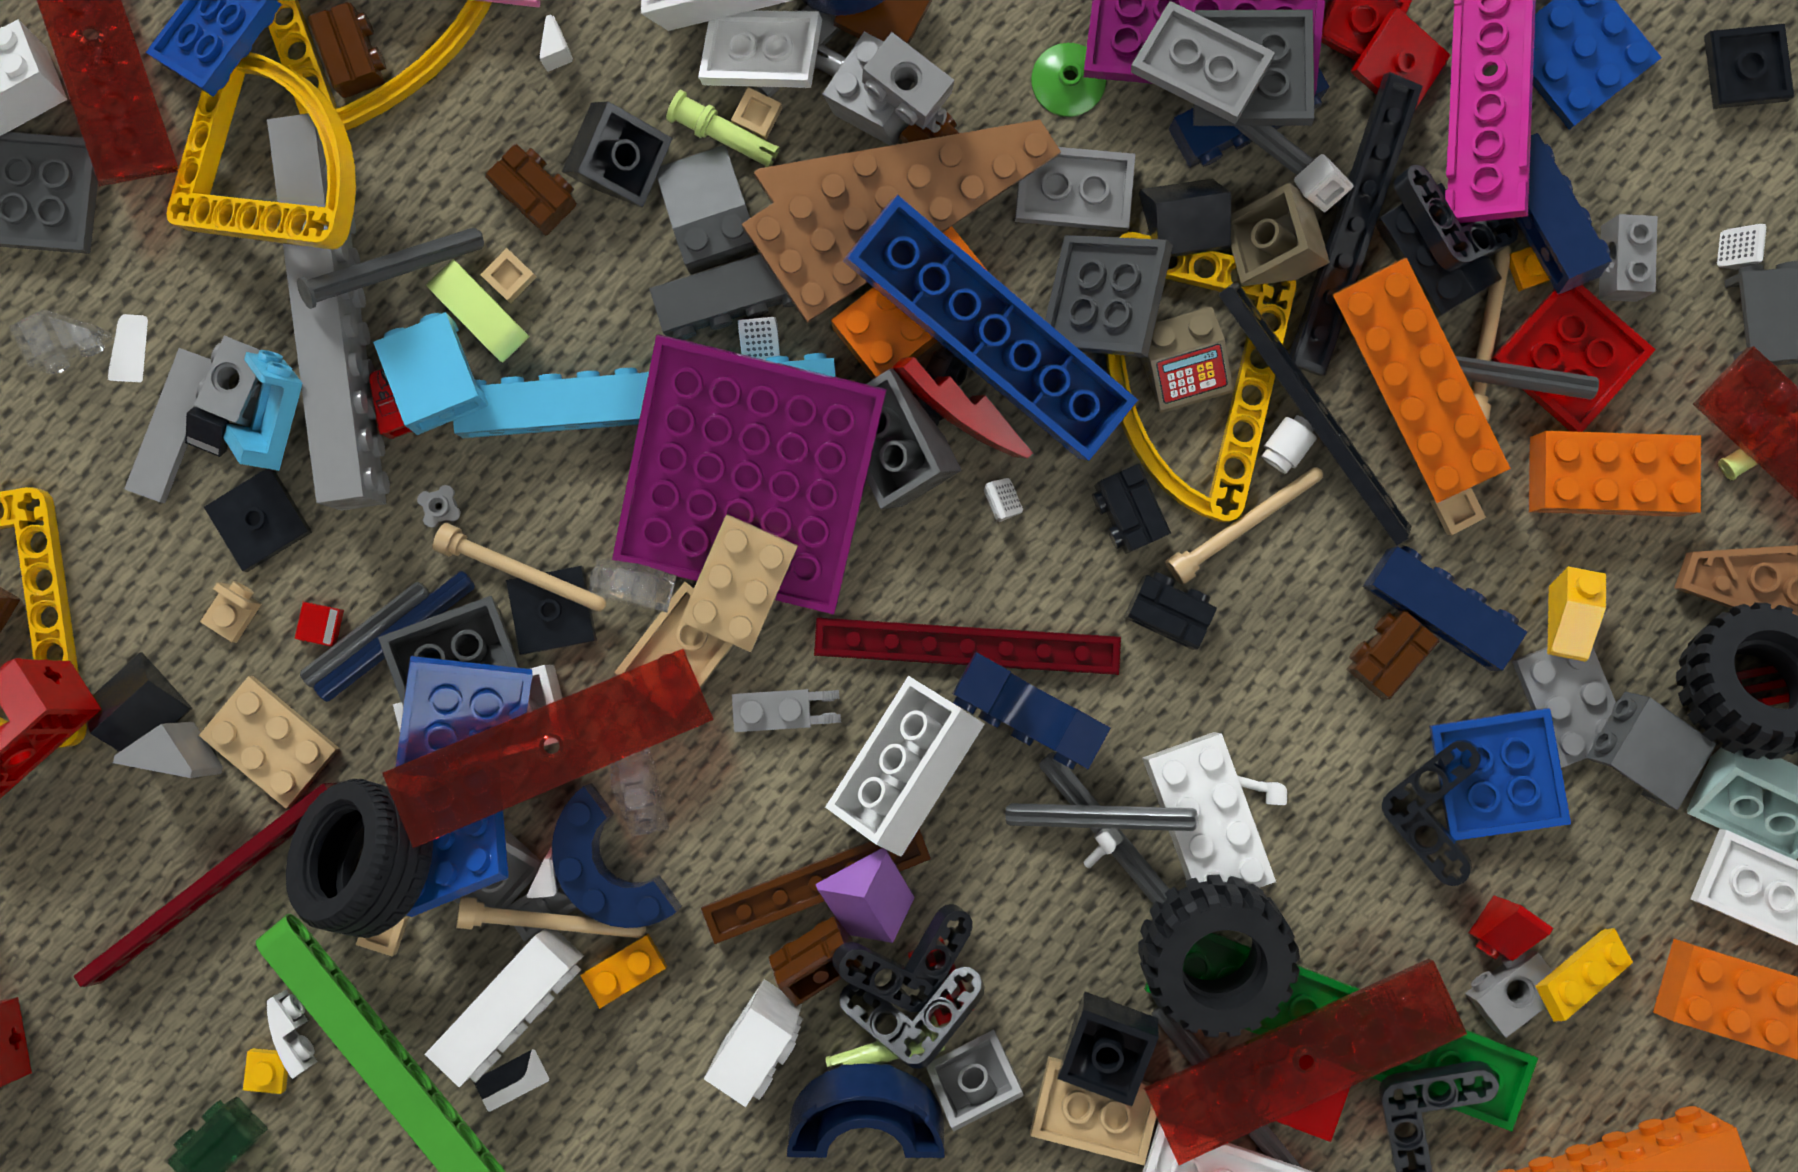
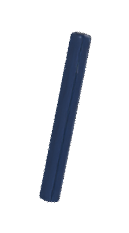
(372, 653)

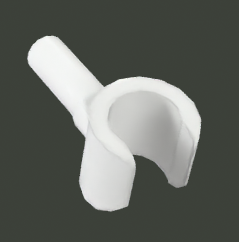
(1275, 792)
(1107, 840)

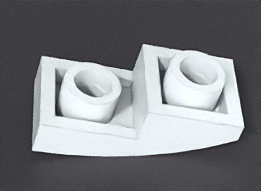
(284, 1017)

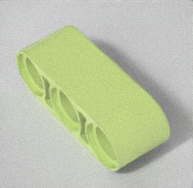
(477, 311)

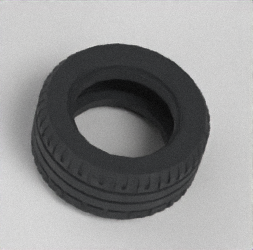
(324, 858)

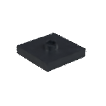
(1749, 66)
(257, 519)
(549, 620)

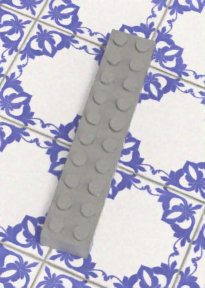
(328, 337)

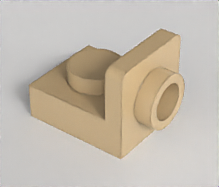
(231, 610)

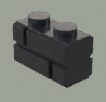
(1131, 509)
(1171, 611)

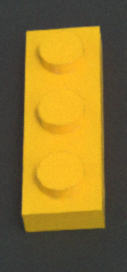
(1583, 974)

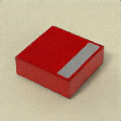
(319, 624)

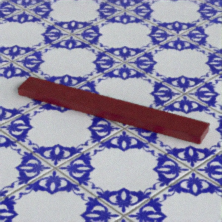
(958, 644)
(197, 894)

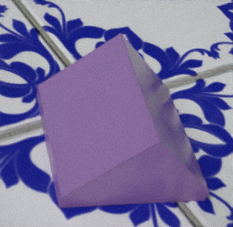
(869, 897)

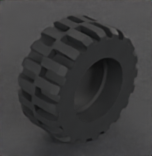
(1716, 693)
(1236, 999)

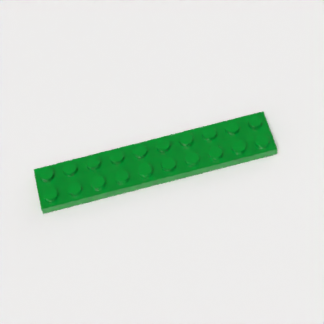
(1219, 957)

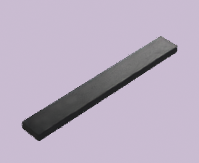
(1355, 221)
(1316, 412)

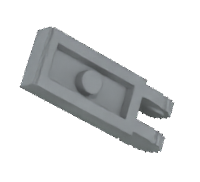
(780, 710)

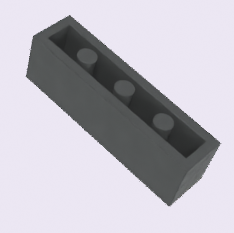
(717, 297)

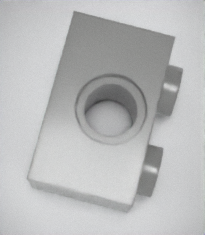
(897, 61)
(1633, 257)
(214, 391)
(1491, 998)

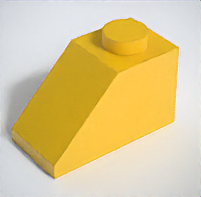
(1575, 612)

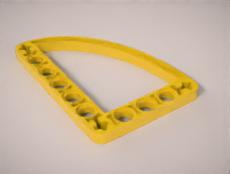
(395, 89)
(204, 150)
(1239, 410)
(31, 564)

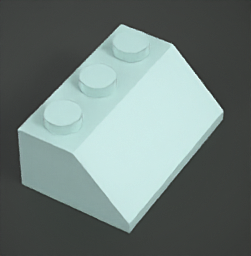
(1750, 799)

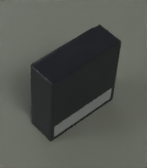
(206, 431)

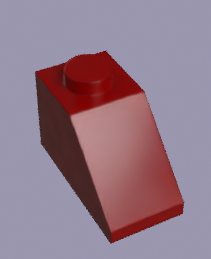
(1507, 929)

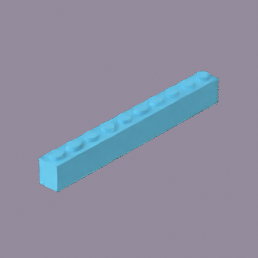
(578, 401)

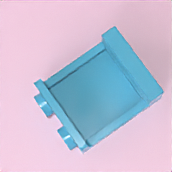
(429, 373)
(279, 393)

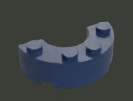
(1030, 712)
(588, 880)
(867, 1098)

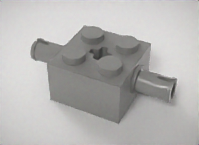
(852, 102)

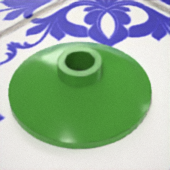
(1057, 93)

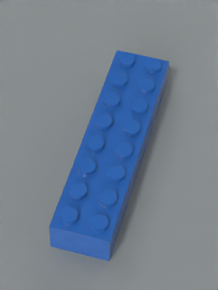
(990, 329)

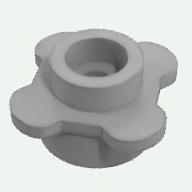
(449, 508)

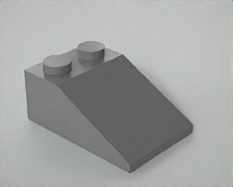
(706, 209)
(908, 448)

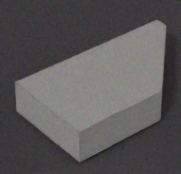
(555, 904)

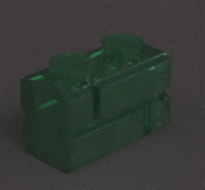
(220, 1141)

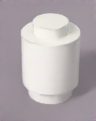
(1289, 443)

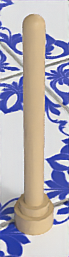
(1490, 325)
(451, 542)
(1186, 564)
(474, 914)

